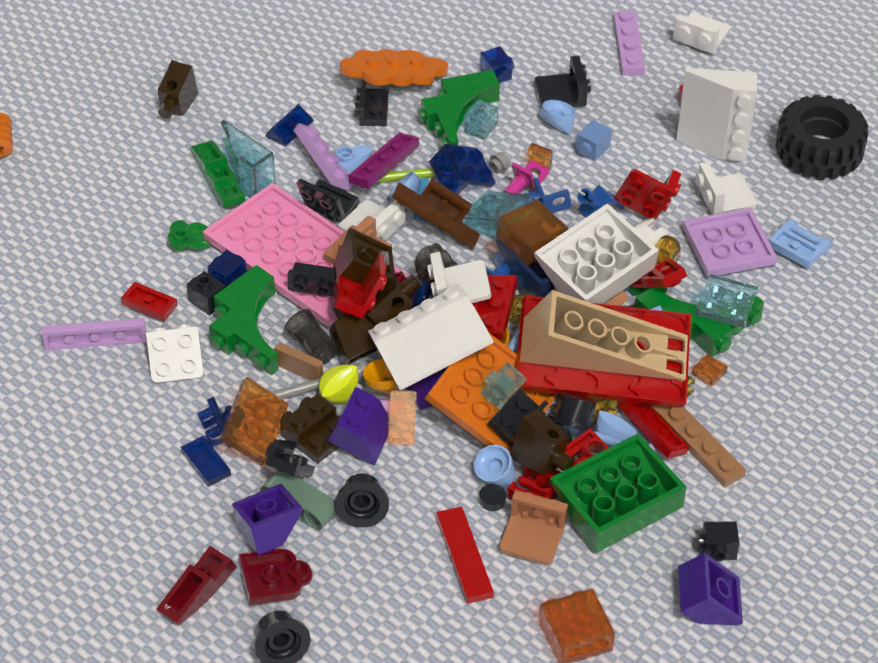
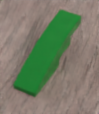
(218, 174)

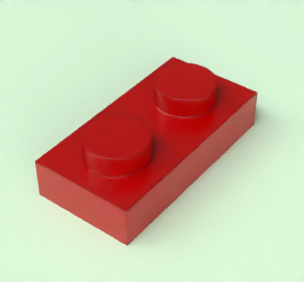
(149, 301)

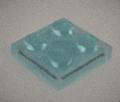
(727, 300)

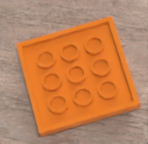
(460, 386)

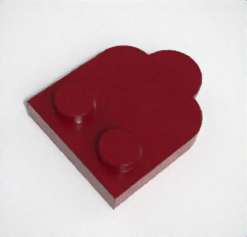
(273, 576)

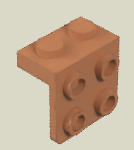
(534, 528)

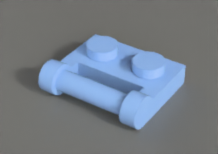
(799, 244)

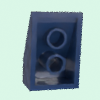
(530, 277)

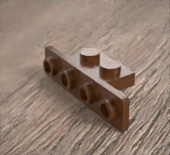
(441, 208)

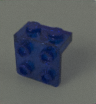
(461, 166)

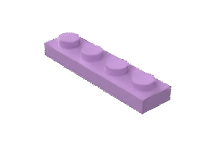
(629, 43)
(323, 156)
(94, 334)

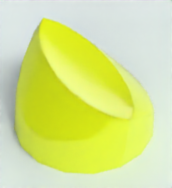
(338, 383)

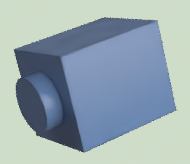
(593, 140)

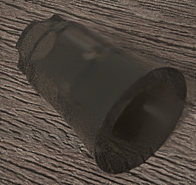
(310, 336)

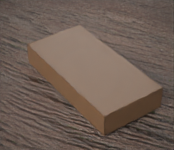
(298, 362)

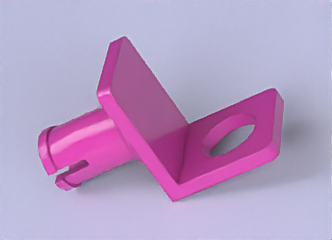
(524, 178)

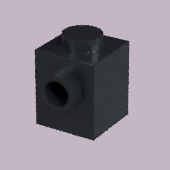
(201, 291)
(719, 540)

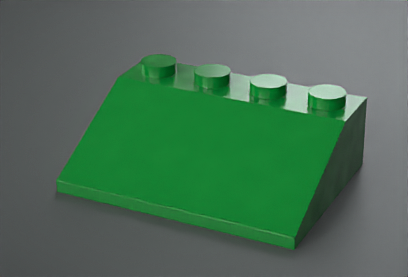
(618, 492)

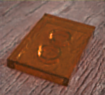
(253, 421)

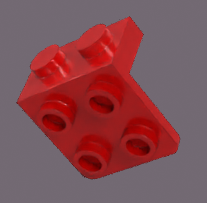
(648, 194)
(360, 298)

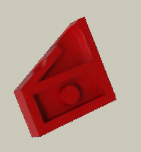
(665, 274)

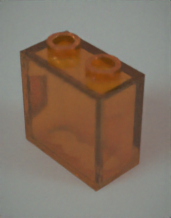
(528, 230)
(576, 626)

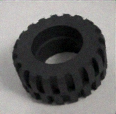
(816, 155)

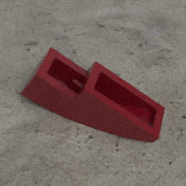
(196, 586)

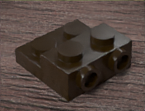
(311, 427)

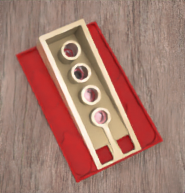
(603, 350)

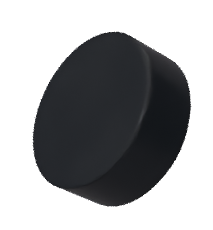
(492, 497)

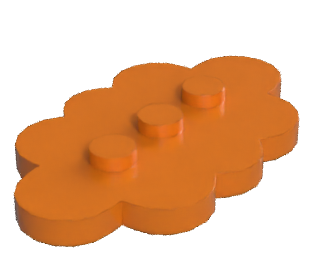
(393, 67)

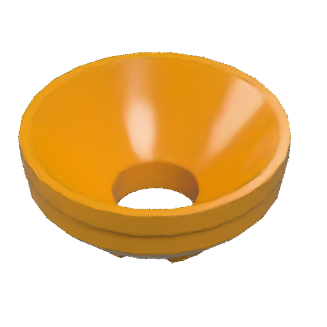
(378, 377)

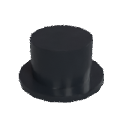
(575, 411)
(362, 501)
(281, 638)

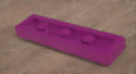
(383, 160)

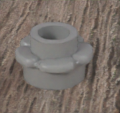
(499, 162)

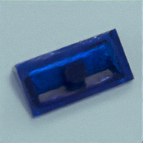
(283, 130)

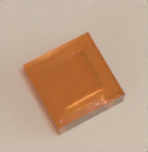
(540, 155)
(709, 370)

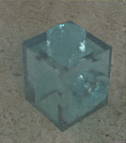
(481, 119)
(502, 385)

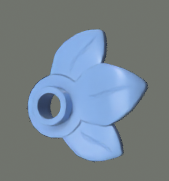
(353, 157)

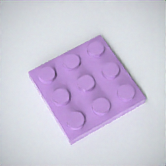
(729, 242)

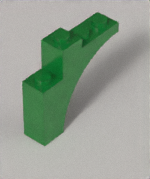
(454, 99)
(238, 313)
(705, 332)

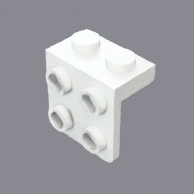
(700, 31)
(724, 192)
(387, 219)
(470, 276)
(174, 354)

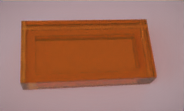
(402, 417)

